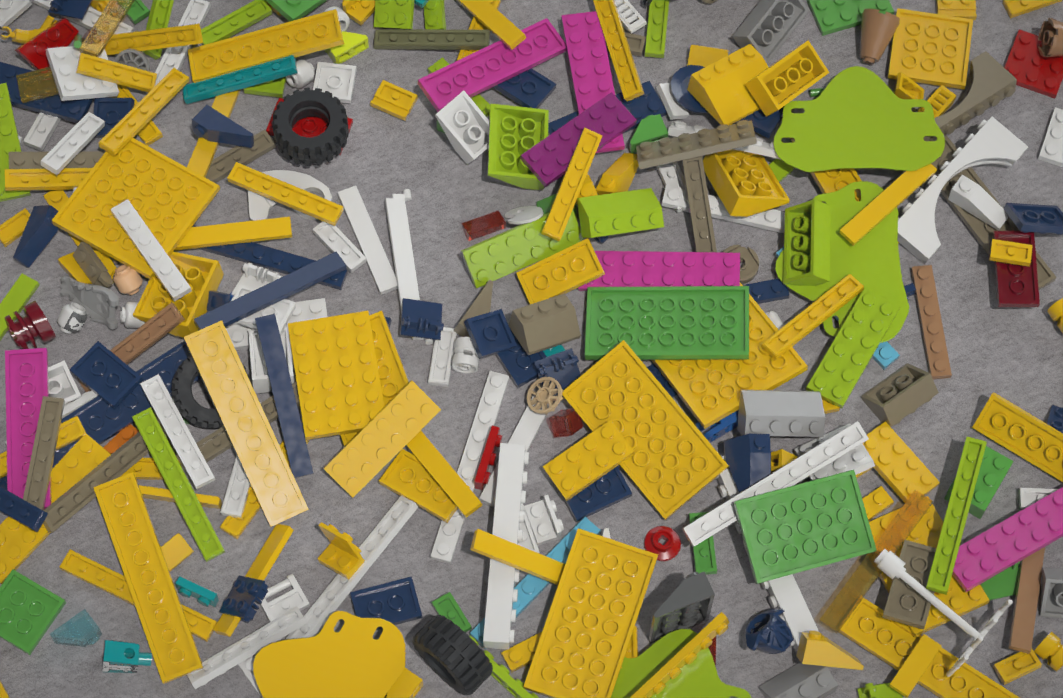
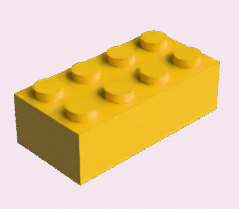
(787, 78)

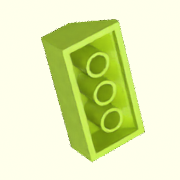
(619, 213)
(807, 244)

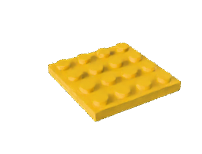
(931, 48)

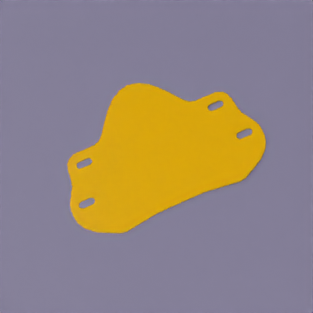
(333, 662)

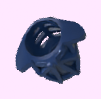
(772, 638)

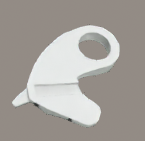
(260, 206)

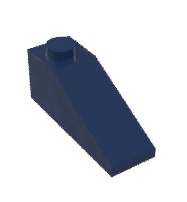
(219, 128)
(36, 234)

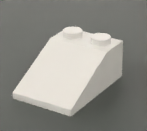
(465, 127)
(260, 375)

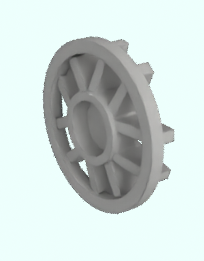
(133, 61)

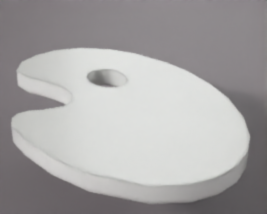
(524, 214)

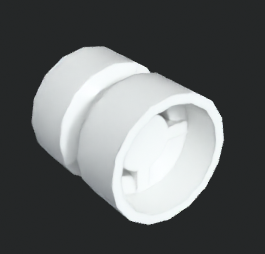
(465, 356)

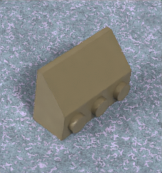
(545, 324)
(900, 394)

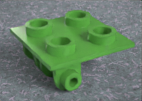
(1002, 584)

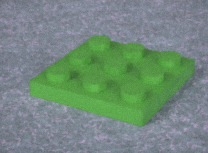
(26, 611)

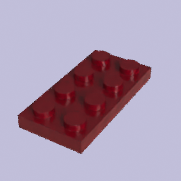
(1017, 283)

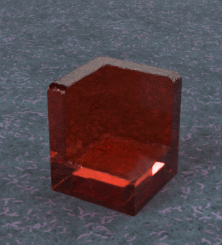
(565, 423)

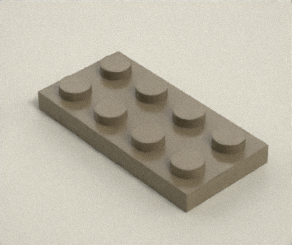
(903, 602)

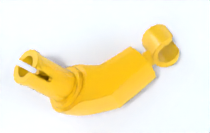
(22, 36)

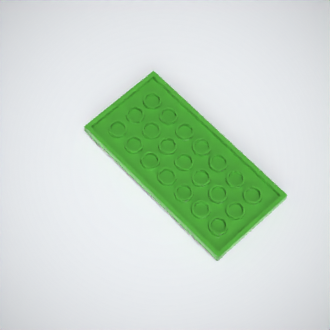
(669, 322)

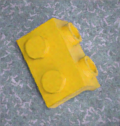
(359, 9)

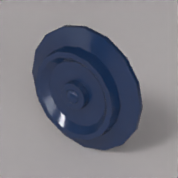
(679, 88)

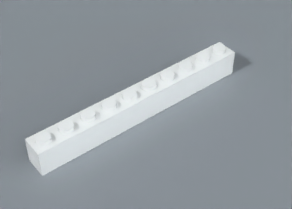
(506, 526)
(783, 590)

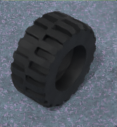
(306, 104)
(185, 401)
(452, 655)

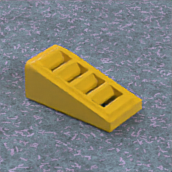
(942, 95)

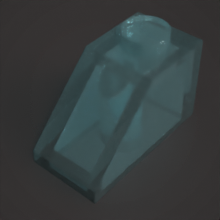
(78, 631)

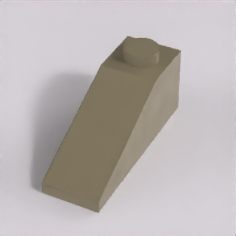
(480, 306)

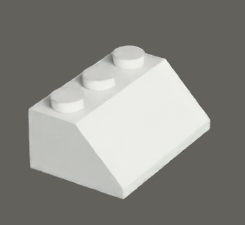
(62, 383)

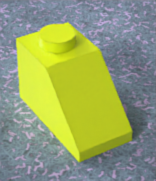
(353, 45)

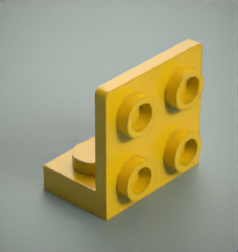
(341, 553)

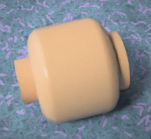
(127, 280)

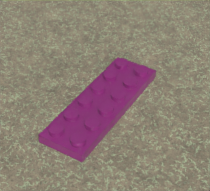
(553, 154)

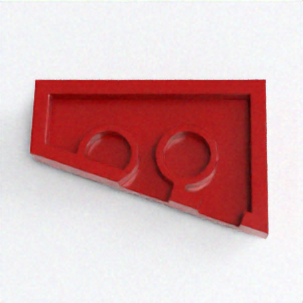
(55, 36)

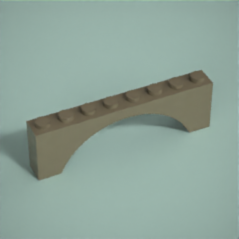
(989, 86)

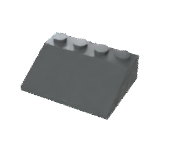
(684, 608)

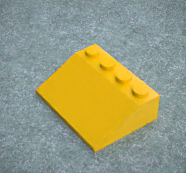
(723, 88)
(744, 182)
(201, 275)

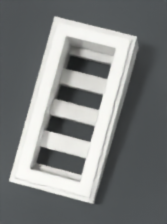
(628, 10)

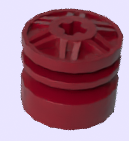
(29, 327)

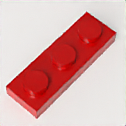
(488, 458)

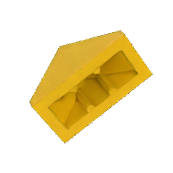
(906, 88)

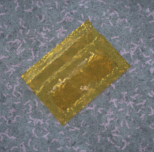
(36, 84)

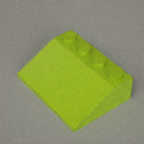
(511, 134)

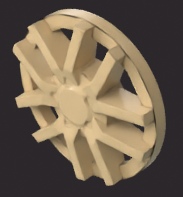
(544, 395)

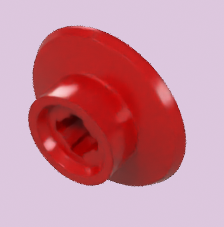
(671, 547)

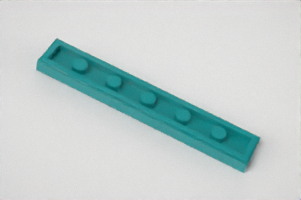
(240, 79)

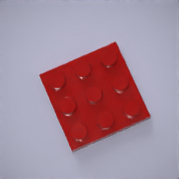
(1032, 69)

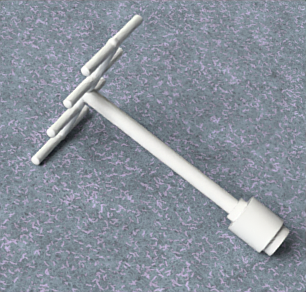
(893, 567)

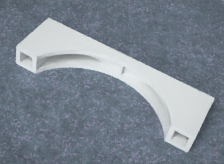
(989, 146)

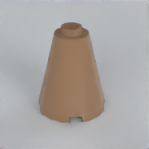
(876, 34)
(1052, 38)

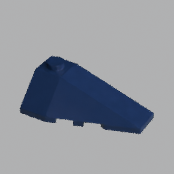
(748, 459)

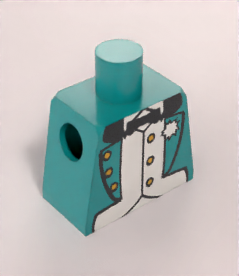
(117, 660)

